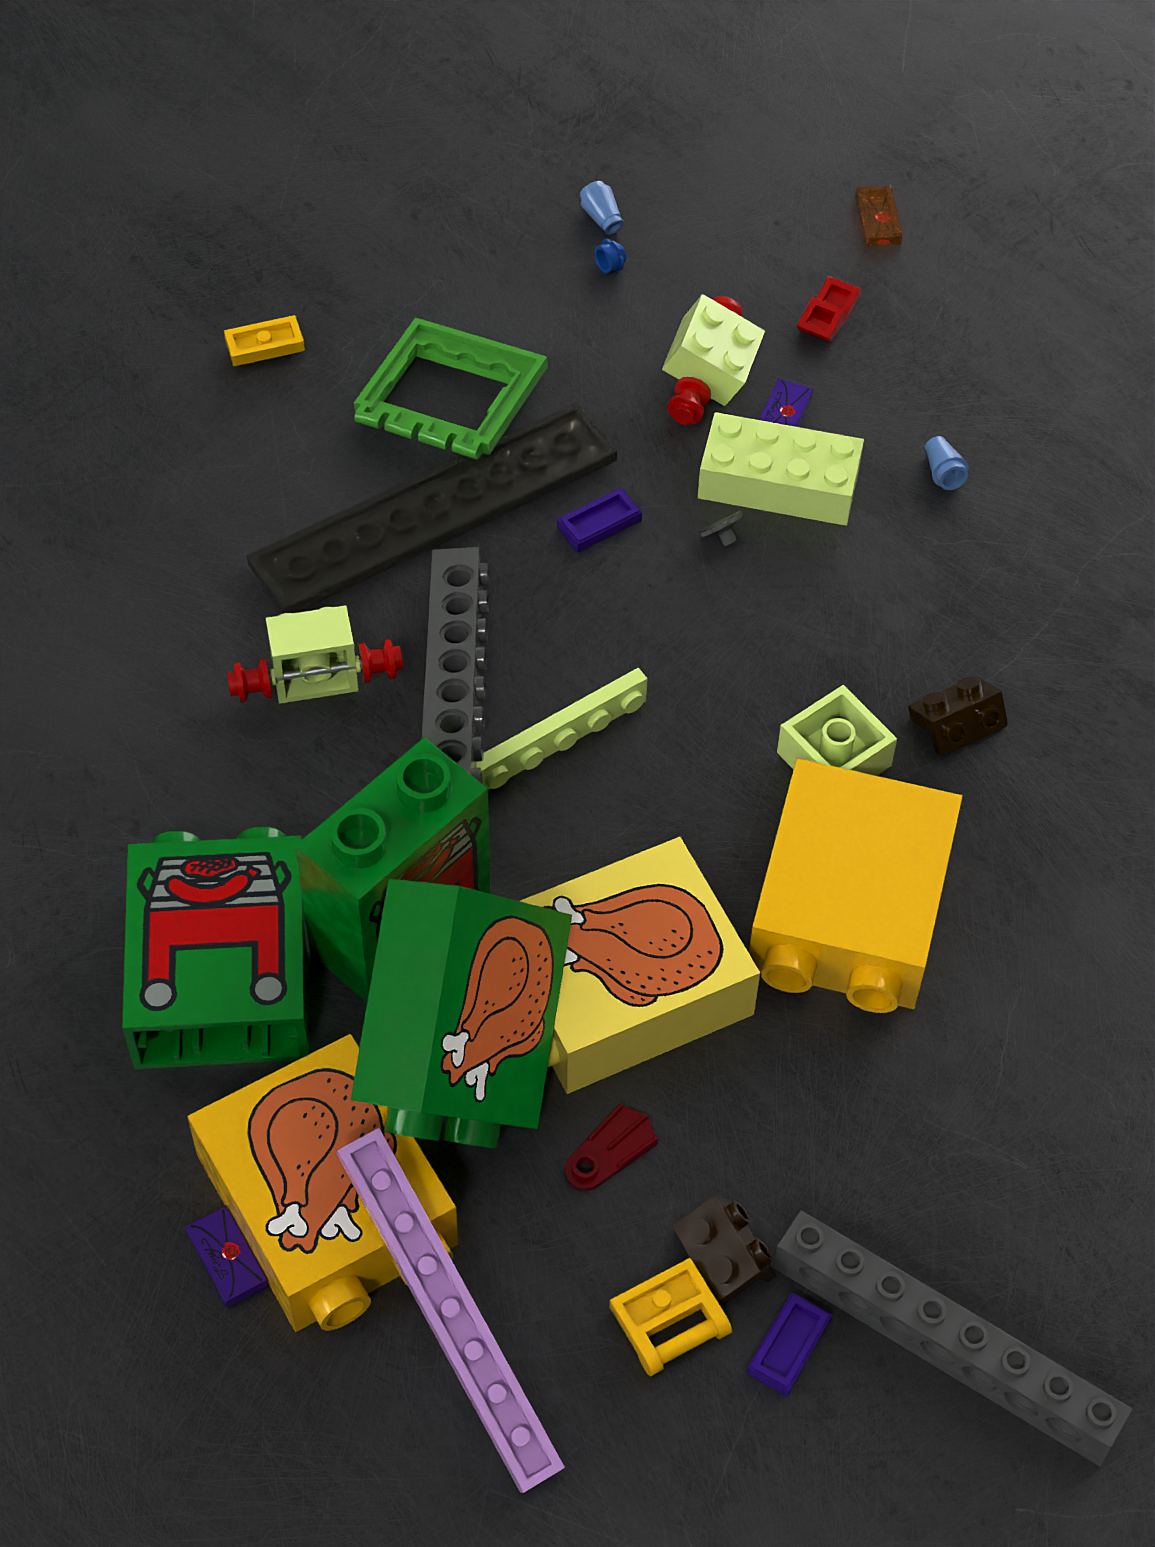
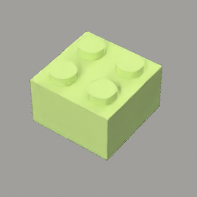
(838, 734)

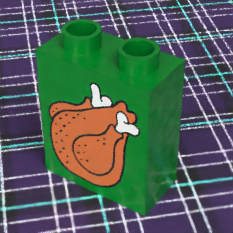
(460, 1012)

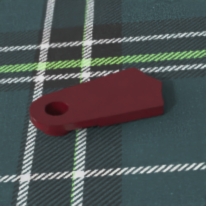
(611, 1148)

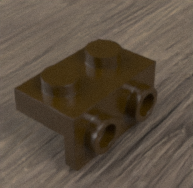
(960, 714)
(724, 1247)

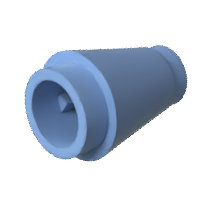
(601, 206)
(946, 464)

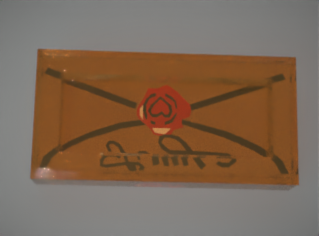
(878, 215)

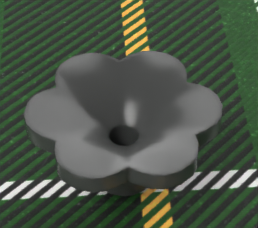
(723, 528)

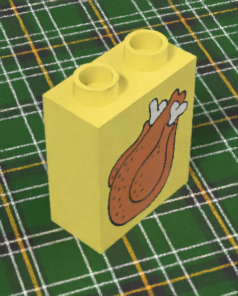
(643, 964)

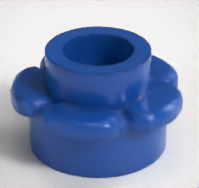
(610, 256)

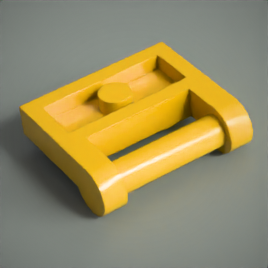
(662, 1303)

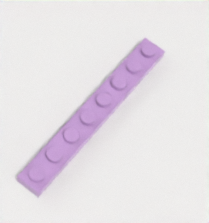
(450, 1310)

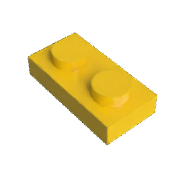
(264, 340)

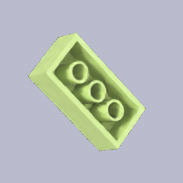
(780, 468)

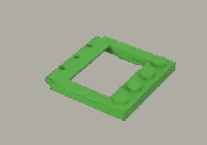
(461, 351)

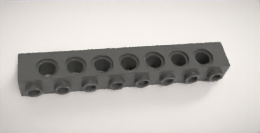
(456, 656)
(951, 1338)

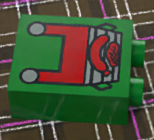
(410, 824)
(215, 951)

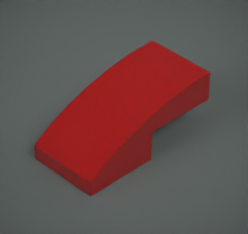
(829, 309)

